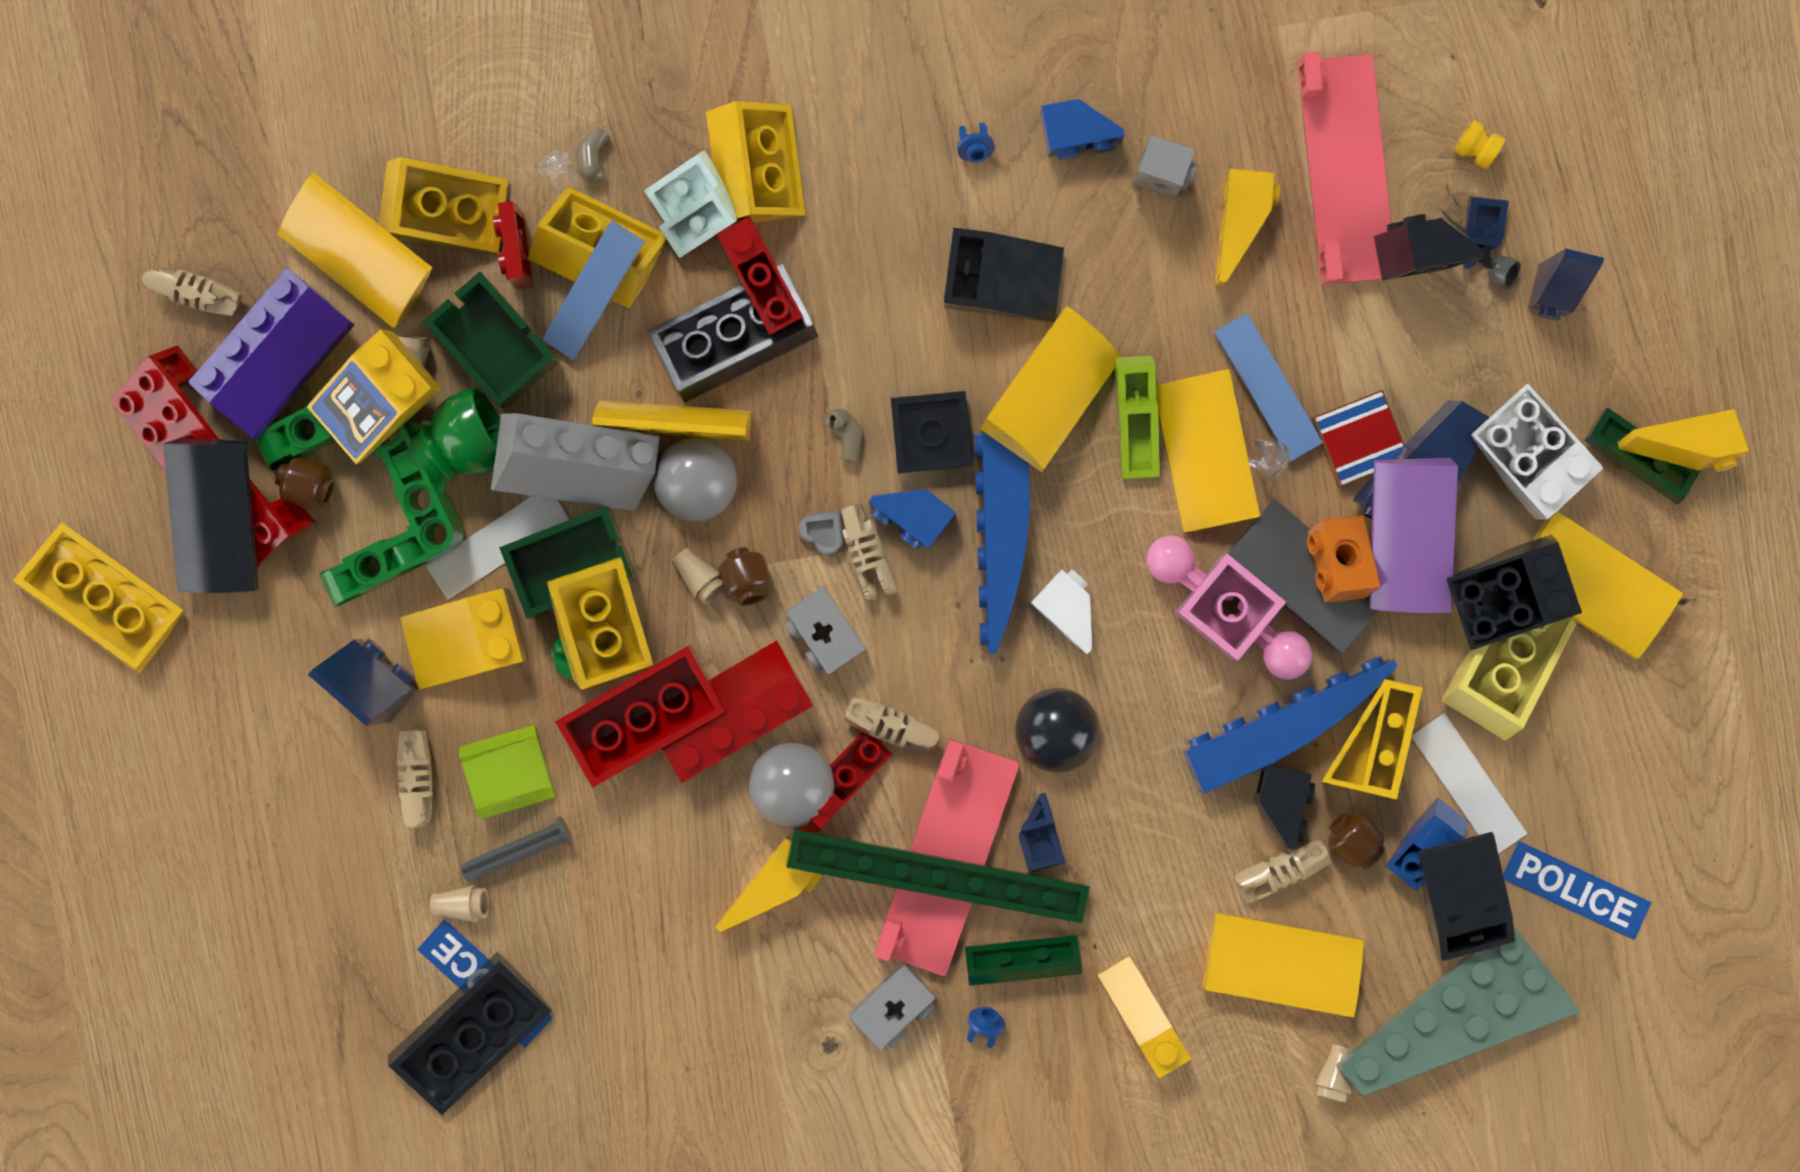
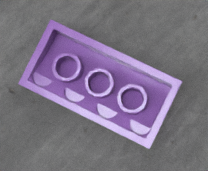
(1414, 534)

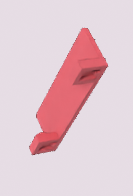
(1344, 164)
(957, 825)

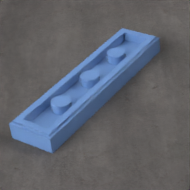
(593, 290)
(1267, 386)

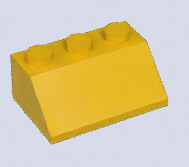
(757, 159)
(573, 230)

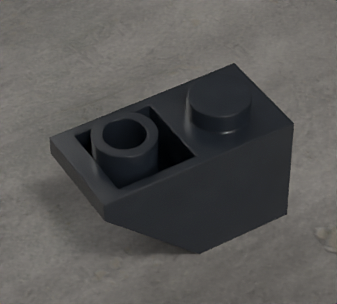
(1282, 799)

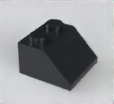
(1422, 247)

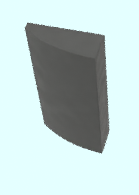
(1279, 557)

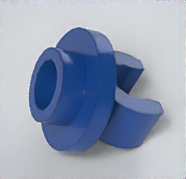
(975, 146)
(985, 1022)

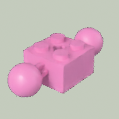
(1285, 653)

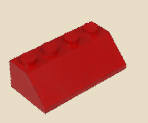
(757, 699)
(641, 716)

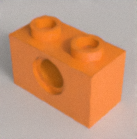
(1351, 541)

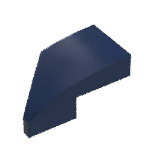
(1485, 223)
(1040, 839)

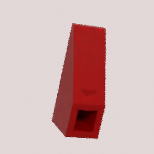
(759, 275)
(850, 773)

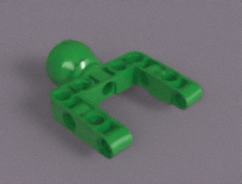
(419, 458)

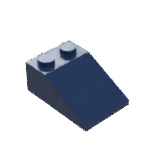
(365, 681)

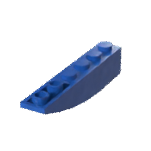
(1005, 529)
(1281, 729)

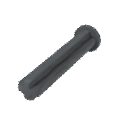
(517, 851)

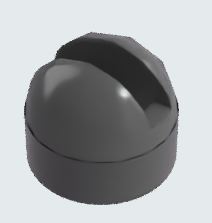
(1505, 271)

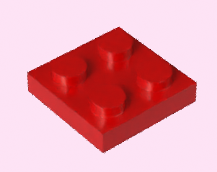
(514, 260)

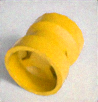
(1477, 143)

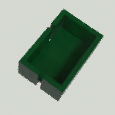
(491, 341)
(559, 552)

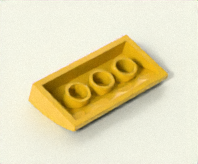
(354, 251)
(1052, 390)
(673, 420)
(1206, 451)
(1614, 592)
(99, 597)
(1283, 964)

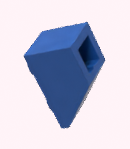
(1077, 127)
(916, 513)
(1433, 828)

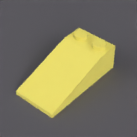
(1505, 679)

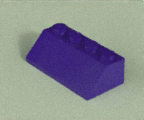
(271, 353)

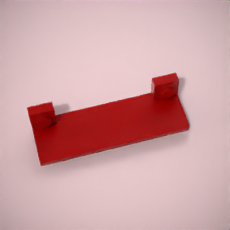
(162, 412)

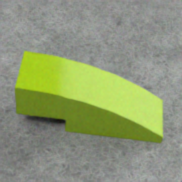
(1137, 416)

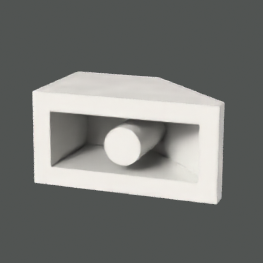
(1067, 608)

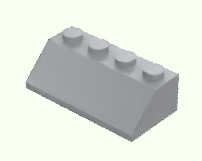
(573, 461)

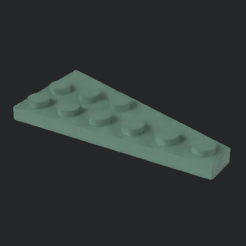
(1467, 1010)

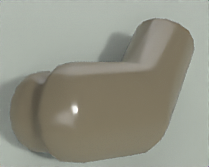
(848, 430)

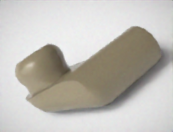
(587, 155)

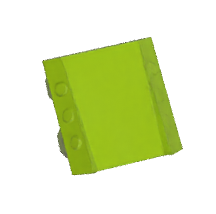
(506, 772)

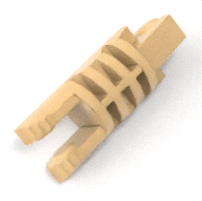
(193, 291)
(866, 552)
(891, 725)
(415, 778)
(1281, 871)

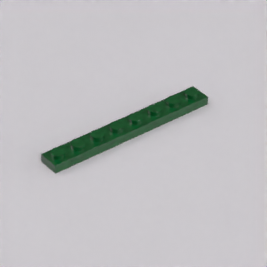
(937, 875)

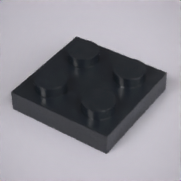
(931, 432)

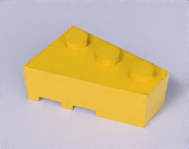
(1379, 743)

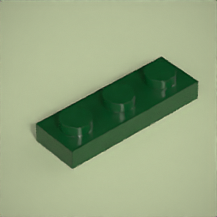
(1666, 478)
(1023, 960)

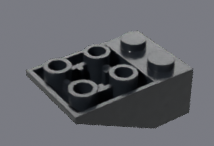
(1003, 275)
(1514, 592)
(1465, 896)

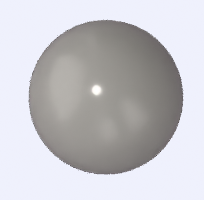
(695, 479)
(790, 784)

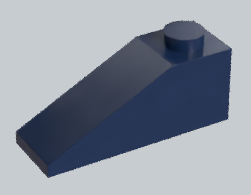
(1563, 282)

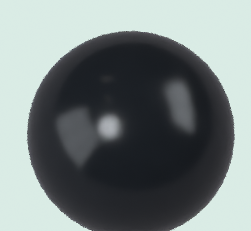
(1057, 730)

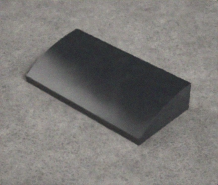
(724, 340)
(211, 515)
(469, 1033)

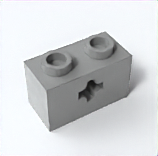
(1165, 167)
(822, 609)
(872, 1014)

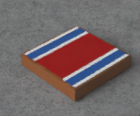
(1357, 436)

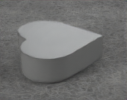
(824, 531)

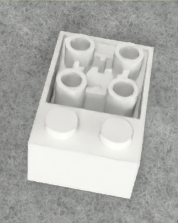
(1535, 453)

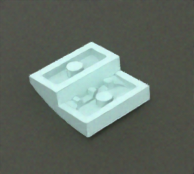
(692, 204)

